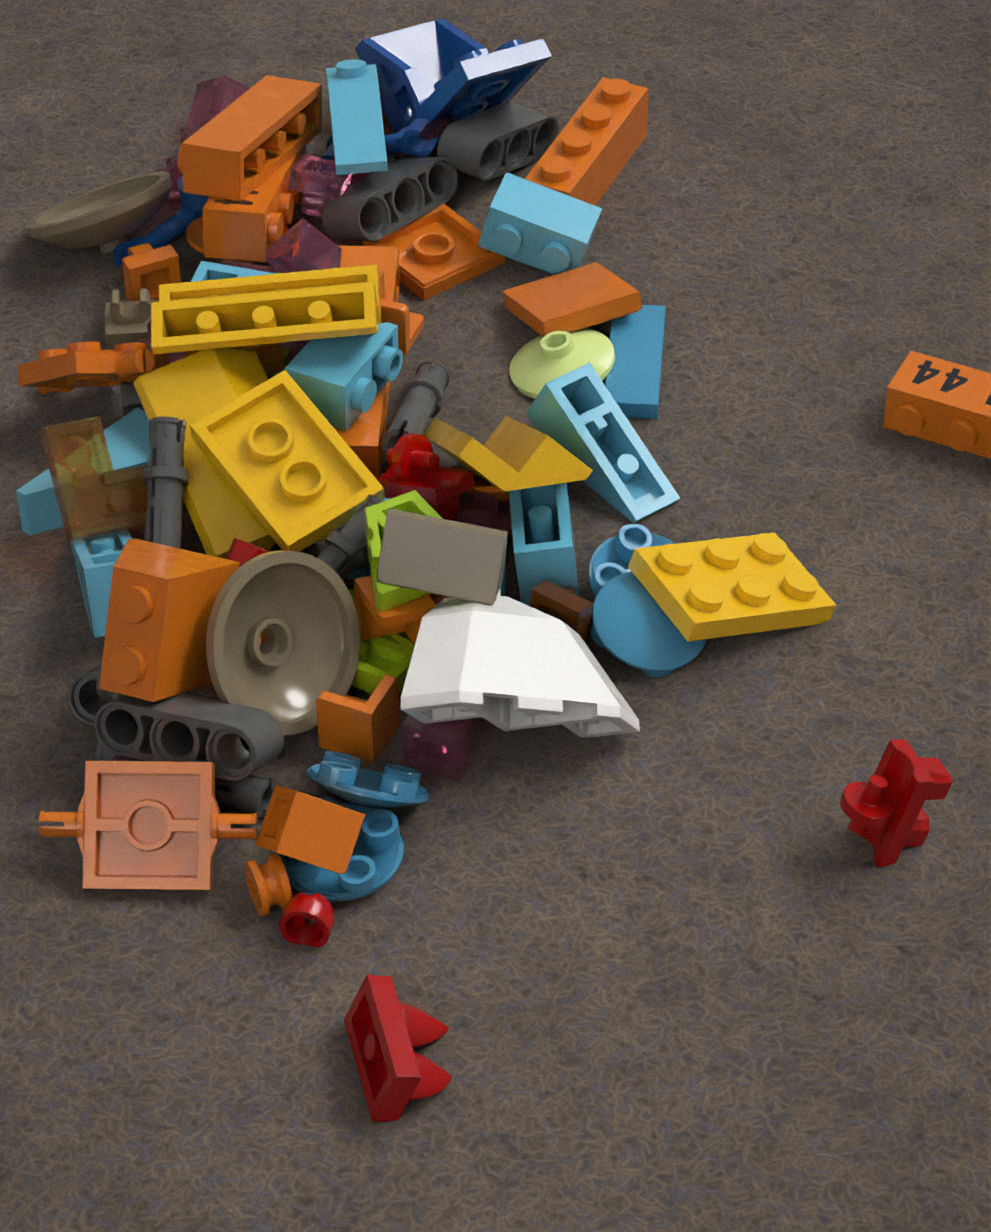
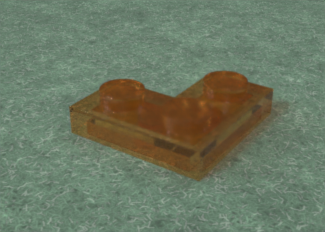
(87, 490)

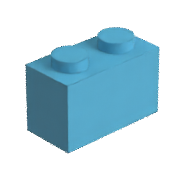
(538, 226)
(543, 538)

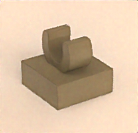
(127, 319)

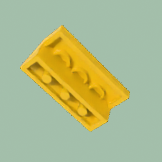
(266, 309)
(190, 392)
(511, 457)

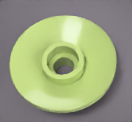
(558, 354)

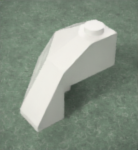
(511, 670)

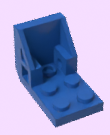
(444, 73)

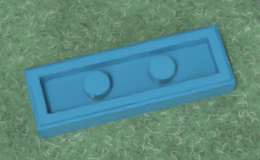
(638, 361)

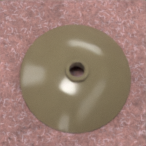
(103, 214)
(305, 634)

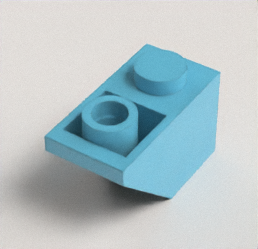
(347, 372)

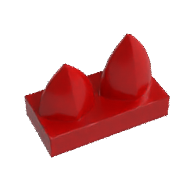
(383, 1043)

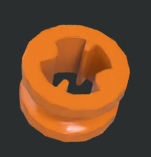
(267, 884)

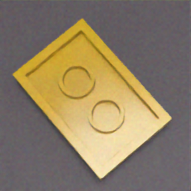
(286, 462)
(731, 586)

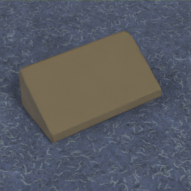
(442, 556)

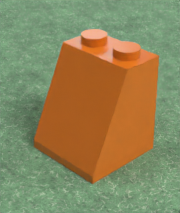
(160, 620)

